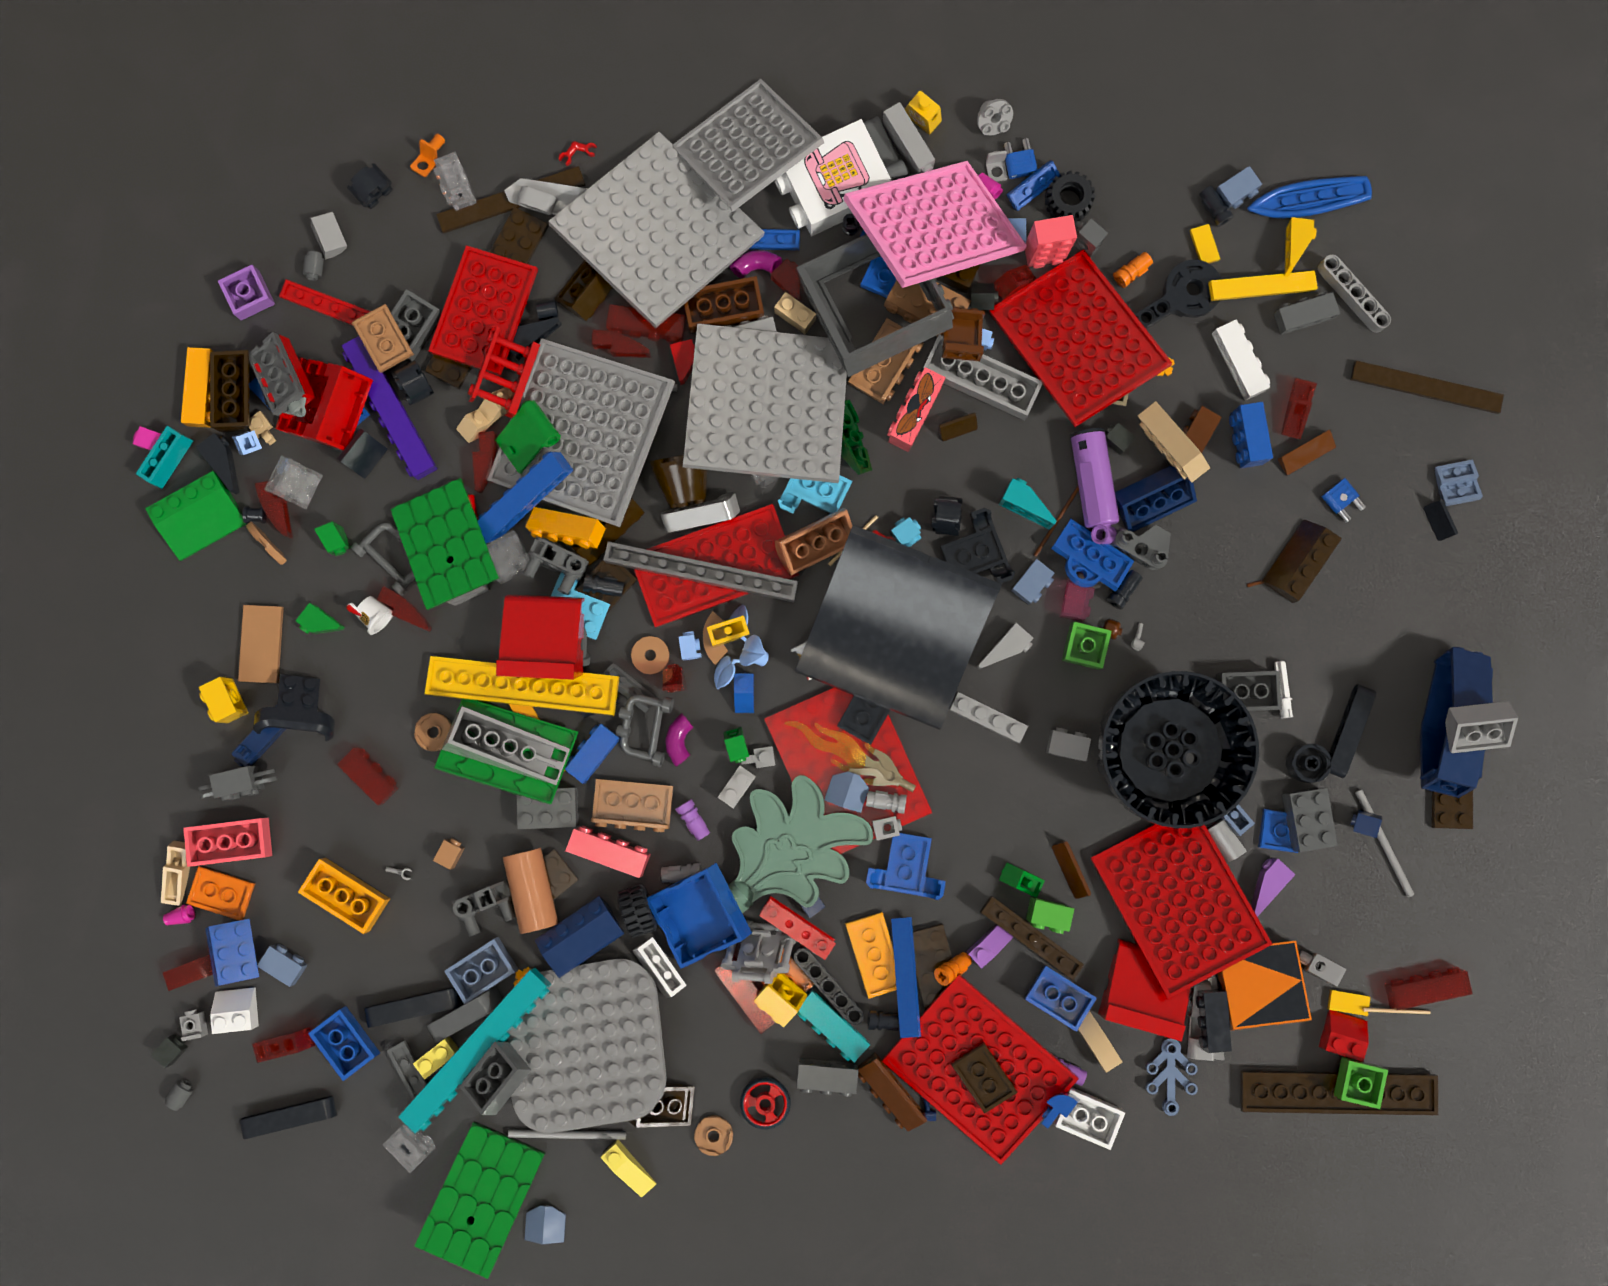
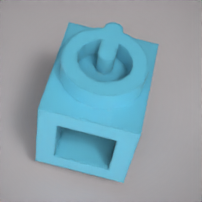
(906, 532)

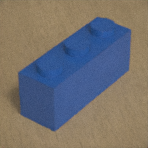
(592, 753)

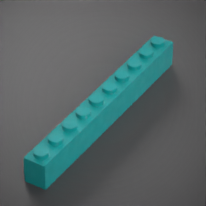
(494, 1028)

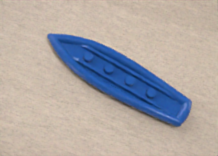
(1313, 197)

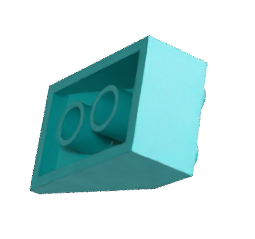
(1024, 502)

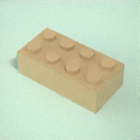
(1173, 442)

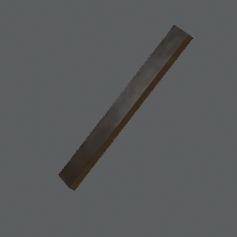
(499, 203)
(1427, 387)

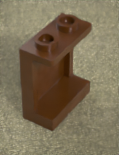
(965, 337)

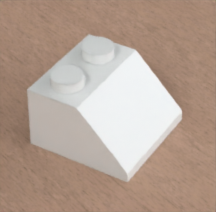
(234, 1010)

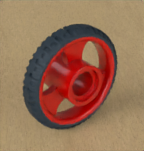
(748, 1100)

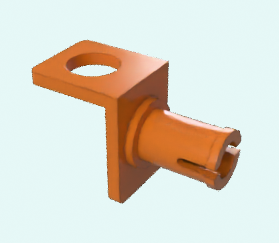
(428, 153)

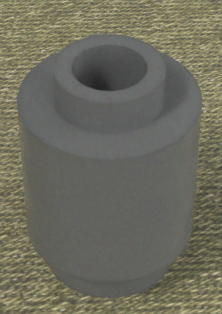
(313, 265)
(178, 1094)

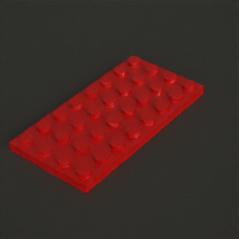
(737, 543)

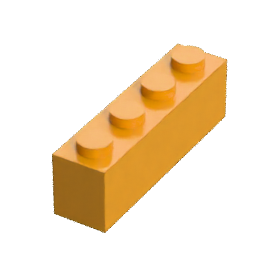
(197, 388)
(565, 528)

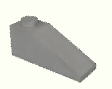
(1011, 644)

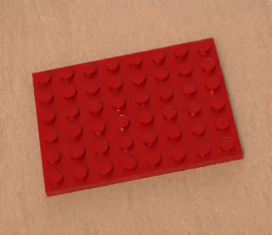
(1080, 338)
(804, 759)
(1180, 913)
(952, 1027)

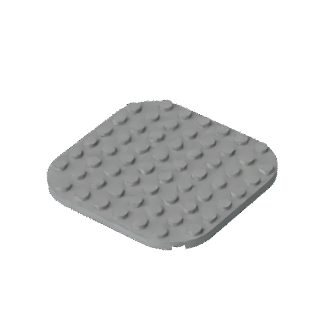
(591, 1049)

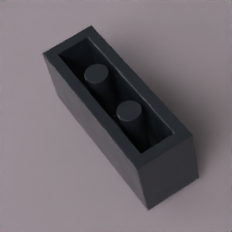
(1214, 1021)

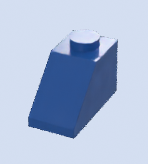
(744, 693)

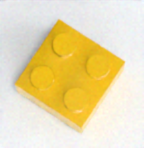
(223, 700)
(781, 999)

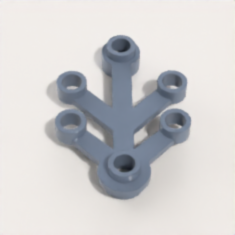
(1170, 1072)

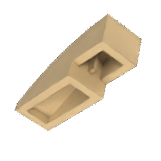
(175, 874)
(1099, 1043)

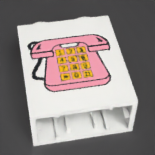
(823, 177)

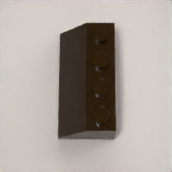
(584, 292)
(229, 390)
(611, 533)
(1301, 560)

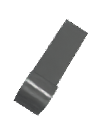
(894, 167)
(465, 1015)

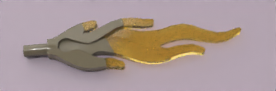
(854, 756)

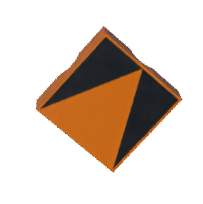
(1266, 988)

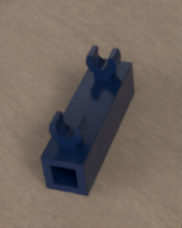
(255, 746)

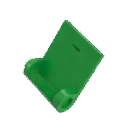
(527, 435)

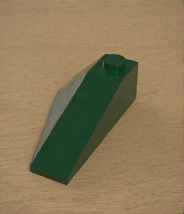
(852, 446)

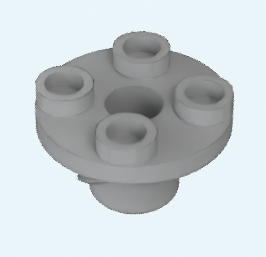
(994, 117)

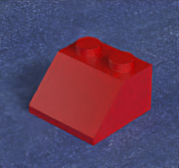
(1345, 1035)

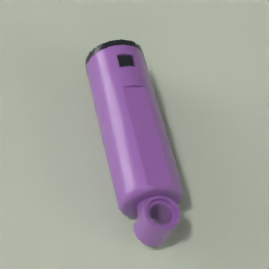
(1095, 483)

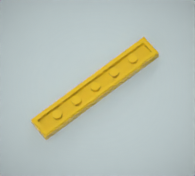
(1262, 285)

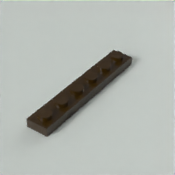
(1032, 938)

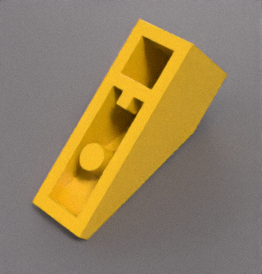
(1298, 237)

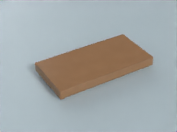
(260, 644)

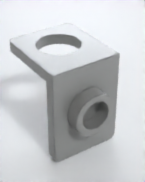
(996, 159)

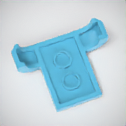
(820, 494)
(593, 609)

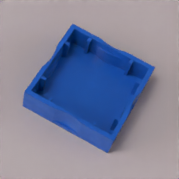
(699, 915)

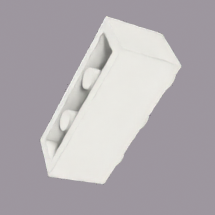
(659, 967)

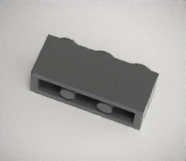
(1306, 312)

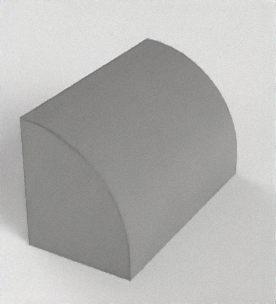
(328, 235)
(1226, 840)

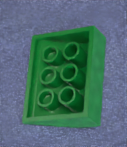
(196, 515)

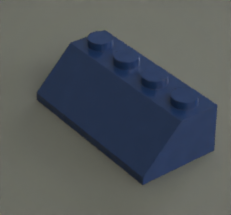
(1154, 498)
(579, 936)

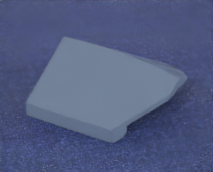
(847, 791)
(545, 1225)

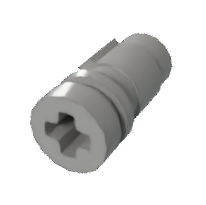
(885, 801)
(676, 873)

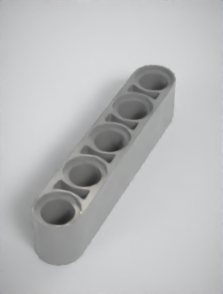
(1363, 295)

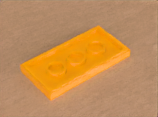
(873, 954)

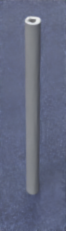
(1386, 847)
(617, 1135)

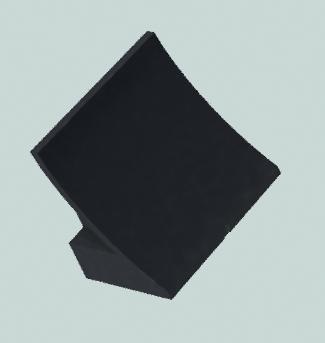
(897, 627)

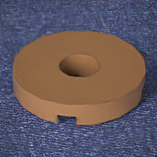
(640, 649)
(422, 731)
(718, 1124)

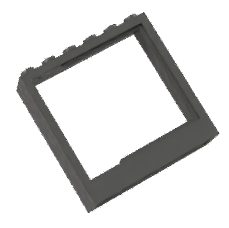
(848, 257)

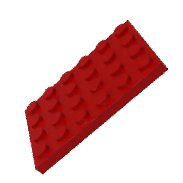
(484, 295)

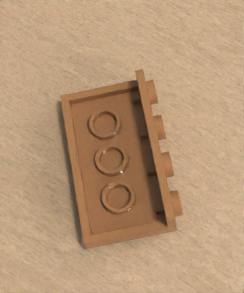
(913, 305)
(882, 377)
(632, 805)

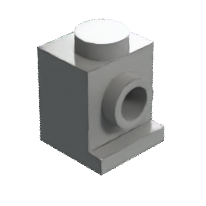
(879, 831)
(199, 1025)

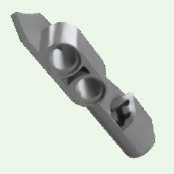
(542, 196)
(1194, 1050)

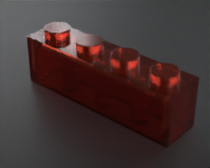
(629, 321)
(1428, 989)
(745, 994)

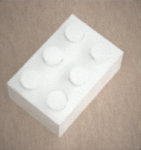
(1092, 1119)

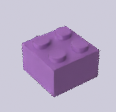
(246, 292)

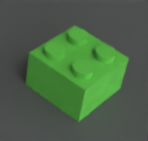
(1086, 645)
(1049, 914)
(1360, 1082)

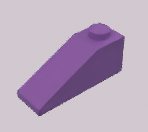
(1270, 882)
(989, 945)

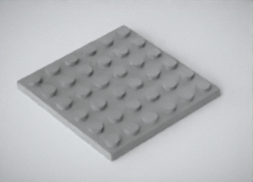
(747, 144)

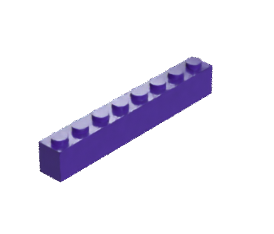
(391, 412)

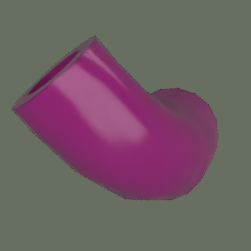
(753, 261)
(675, 739)

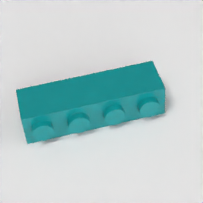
(833, 1026)

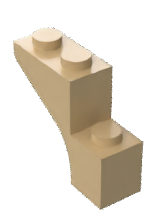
(483, 417)

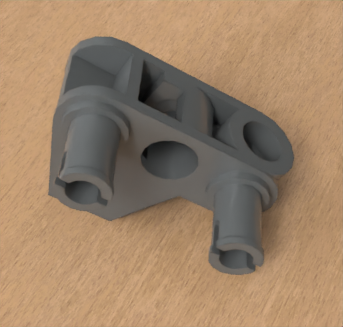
(1152, 544)
(561, 563)
(478, 902)

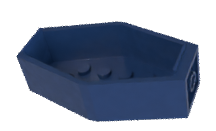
(1457, 681)

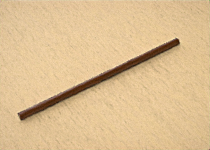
(1057, 521)

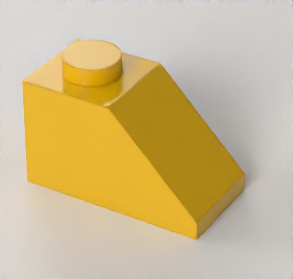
(728, 631)

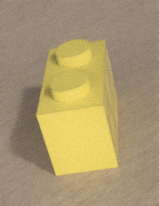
(436, 1057)

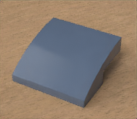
(1458, 482)

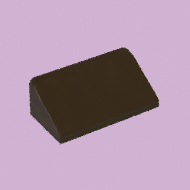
(958, 427)

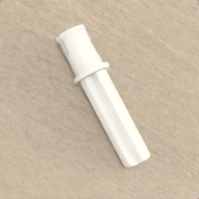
(1286, 711)

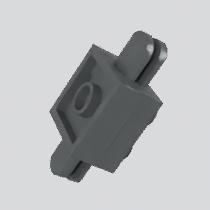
(237, 782)

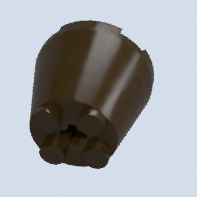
(680, 484)

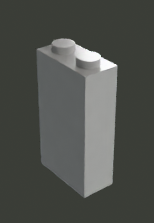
(907, 140)

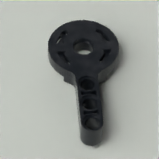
(1177, 299)

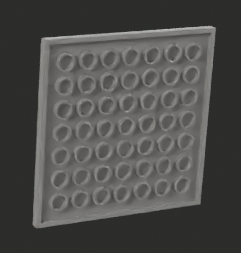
(655, 230)
(765, 404)
(604, 423)

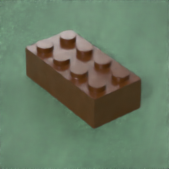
(725, 304)

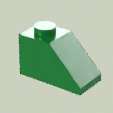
(333, 538)
(317, 621)
(736, 745)
(1021, 880)

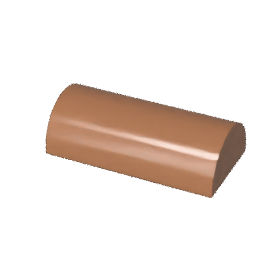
(814, 542)
(530, 891)

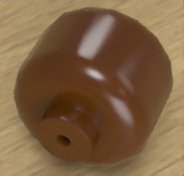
(1114, 626)

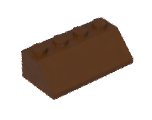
(892, 1093)

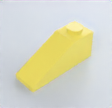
(628, 1168)

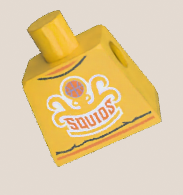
(922, 111)

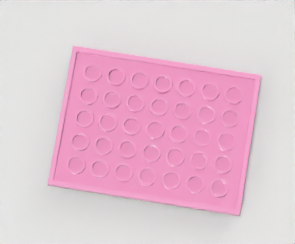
(934, 223)

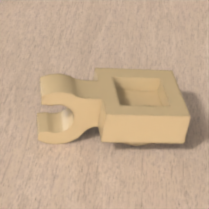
(261, 426)

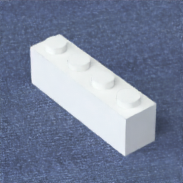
(1241, 360)

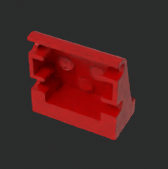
(337, 405)
(541, 637)
(1137, 998)

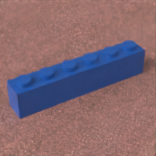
(524, 495)

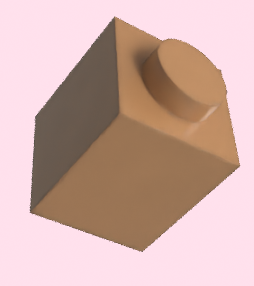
(449, 853)

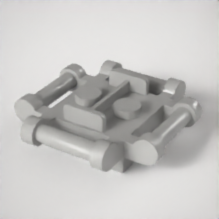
(760, 954)

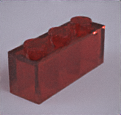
(368, 775)

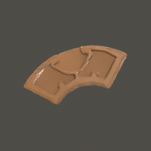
(259, 535)
(714, 653)

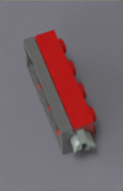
(281, 377)

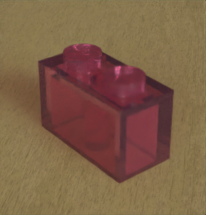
(1076, 601)

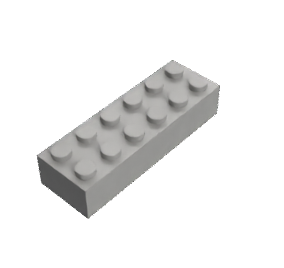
(987, 381)

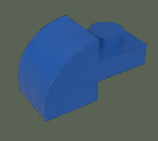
(1062, 1104)

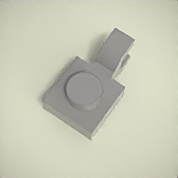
(762, 757)

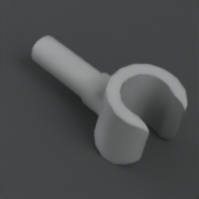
(1138, 644)
(399, 872)

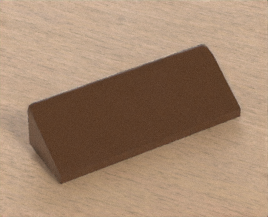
(1307, 452)
(1071, 870)

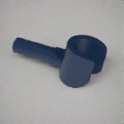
(930, 1114)

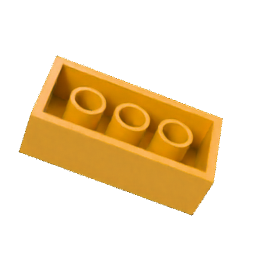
(344, 895)

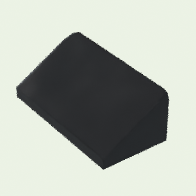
(1440, 520)

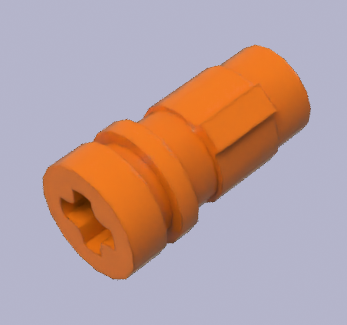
(1133, 269)
(949, 970)

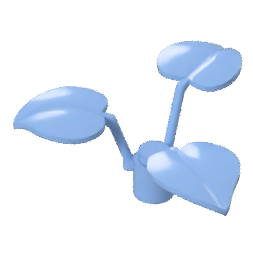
(751, 654)

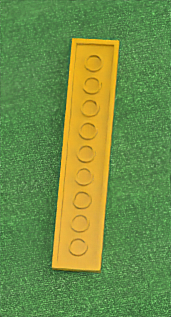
(479, 682)

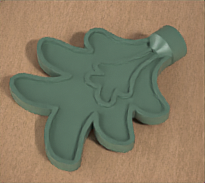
(795, 847)

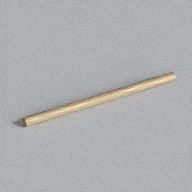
(865, 527)
(1396, 1011)

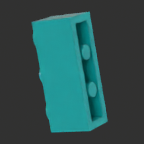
(164, 457)

